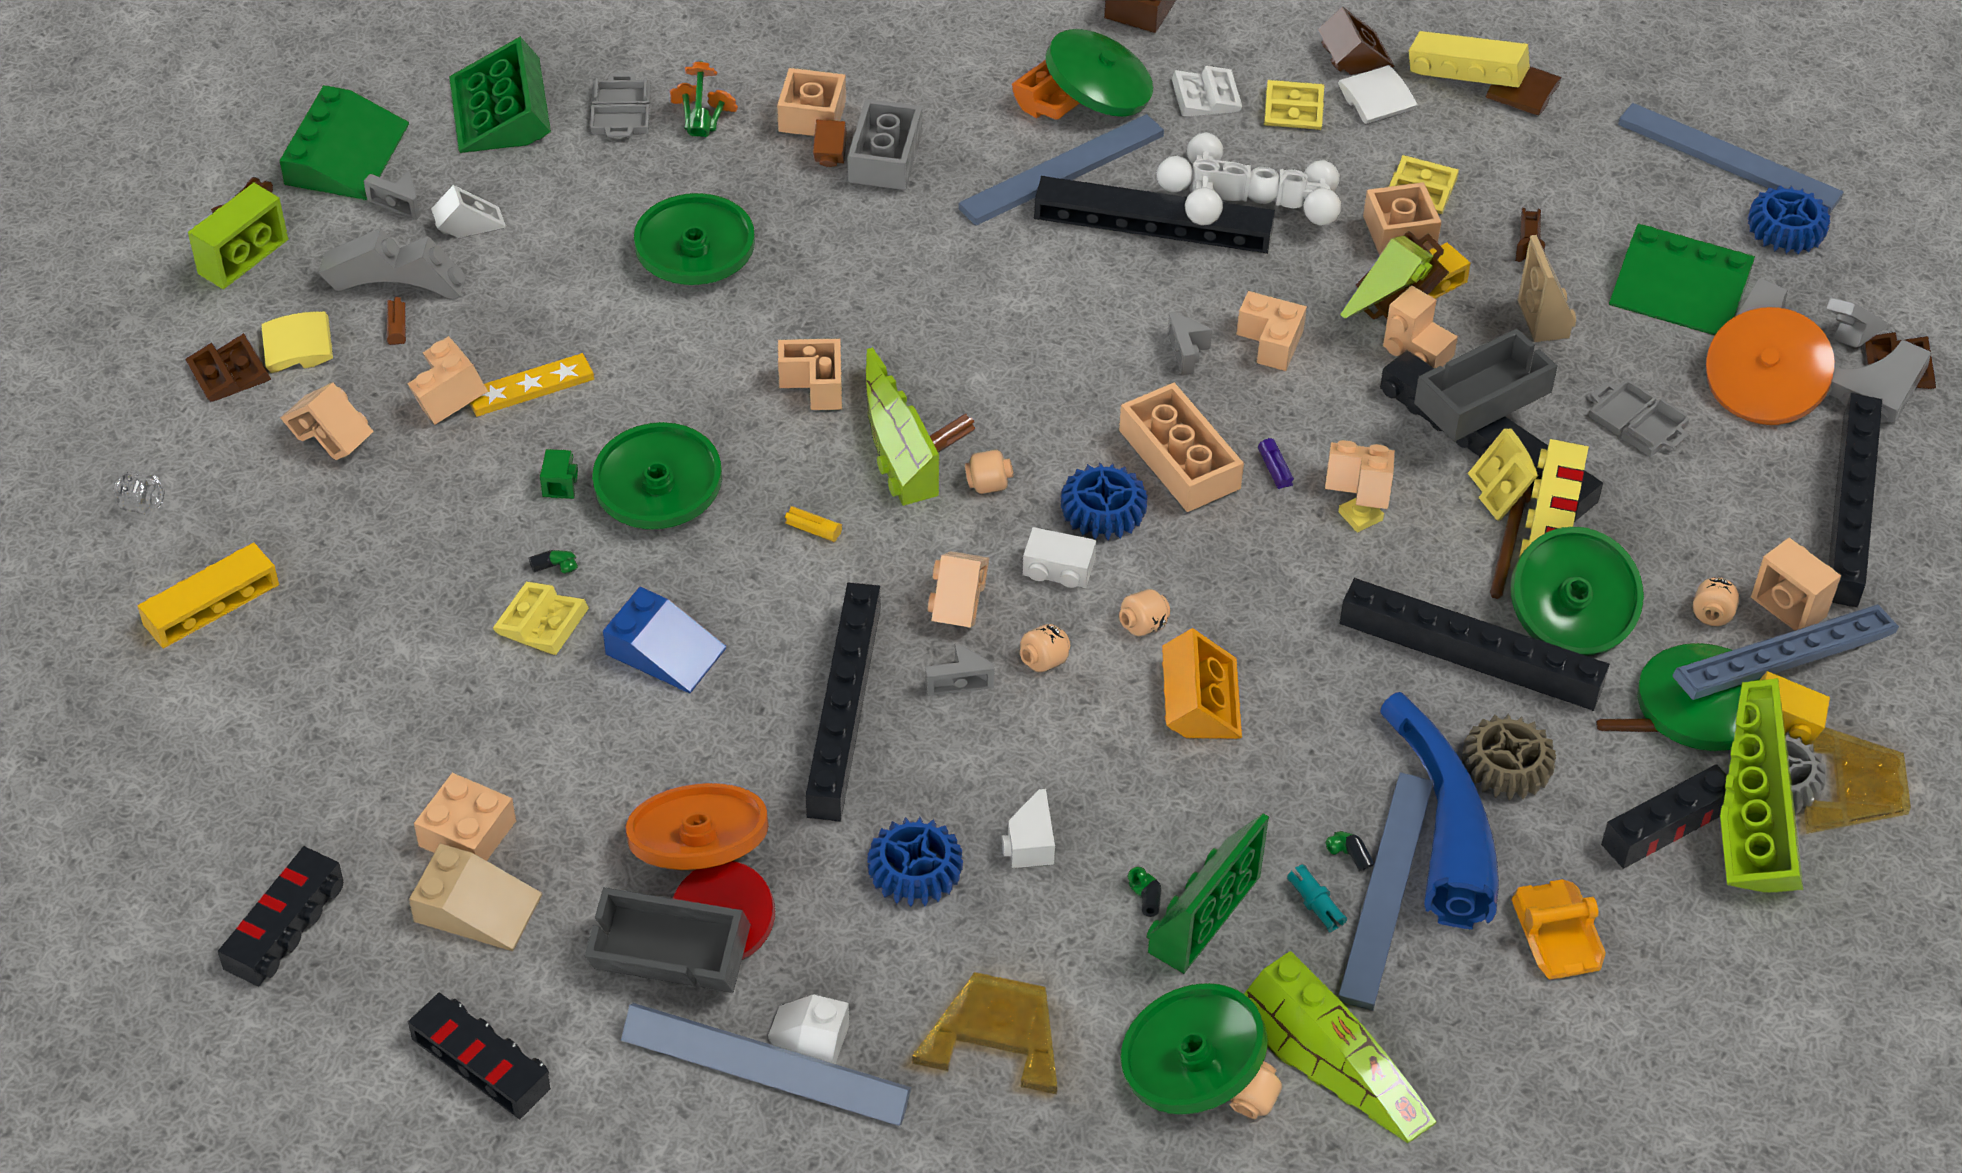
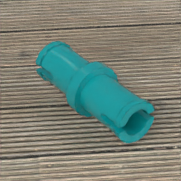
(1316, 898)

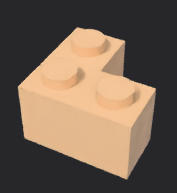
(1274, 324)
(1412, 329)
(813, 366)
(448, 383)
(329, 419)
(1361, 471)
(958, 588)

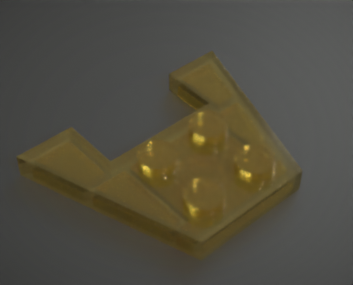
(1868, 783)
(996, 1016)

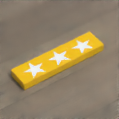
(533, 384)

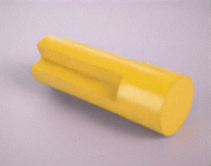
(813, 524)

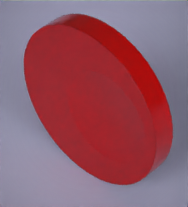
(734, 887)

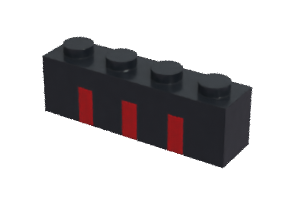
(1666, 817)
(281, 916)
(480, 1054)

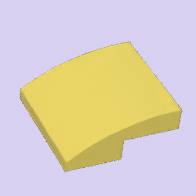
(1294, 104)
(1437, 179)
(296, 340)
(1503, 473)
(529, 609)

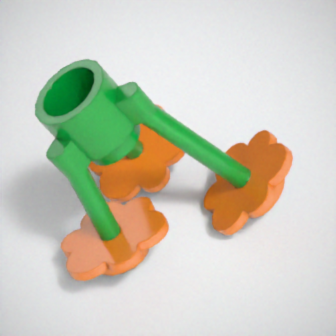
(699, 121)

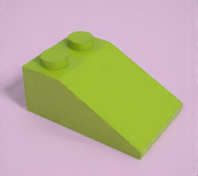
(1395, 269)

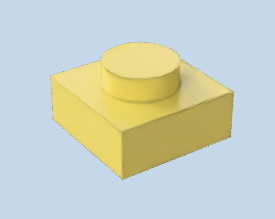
(1360, 516)

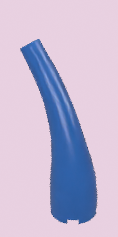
(1463, 858)

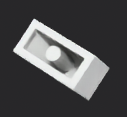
(465, 214)
(1030, 834)

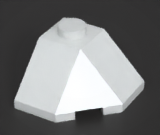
(811, 1027)

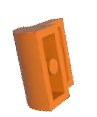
(1041, 95)

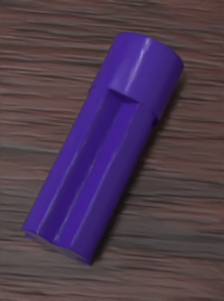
(1275, 463)

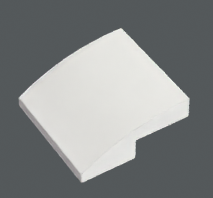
(1218, 89)
(1377, 94)

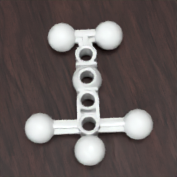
(1231, 181)

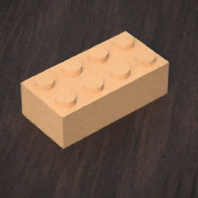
(1181, 447)

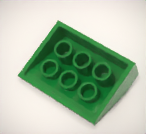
(500, 100)
(341, 144)
(1681, 280)
(1209, 897)

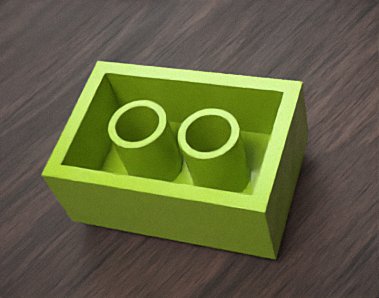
(238, 235)

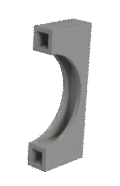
(1888, 379)

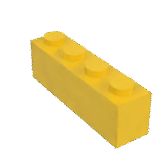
(208, 595)

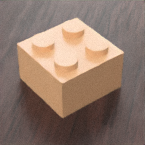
(809, 97)
(1400, 209)
(1795, 585)
(465, 818)

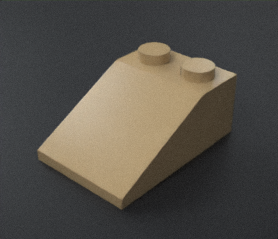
(1542, 297)
(473, 899)

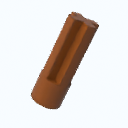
(396, 322)
(952, 432)

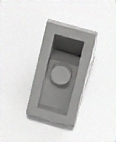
(393, 196)
(1855, 322)
(1186, 340)
(966, 674)

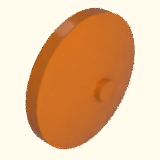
(1770, 365)
(697, 826)

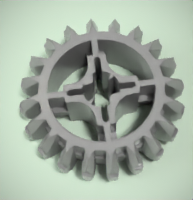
(1807, 770)

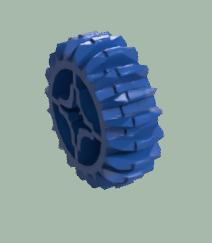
(1789, 219)
(1103, 501)
(924, 875)

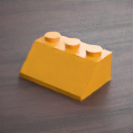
(1200, 688)

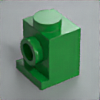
(558, 474)

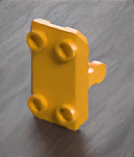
(1560, 928)

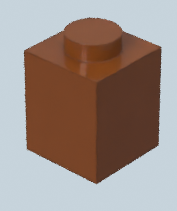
(830, 142)

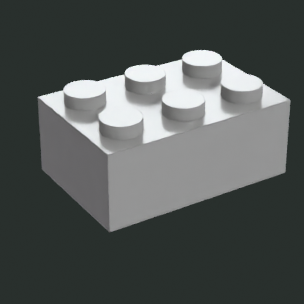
(885, 144)

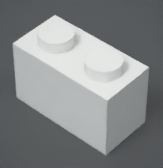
(1059, 558)

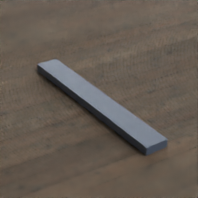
(1724, 154)
(1064, 166)
(1784, 651)
(1385, 892)
(766, 1064)

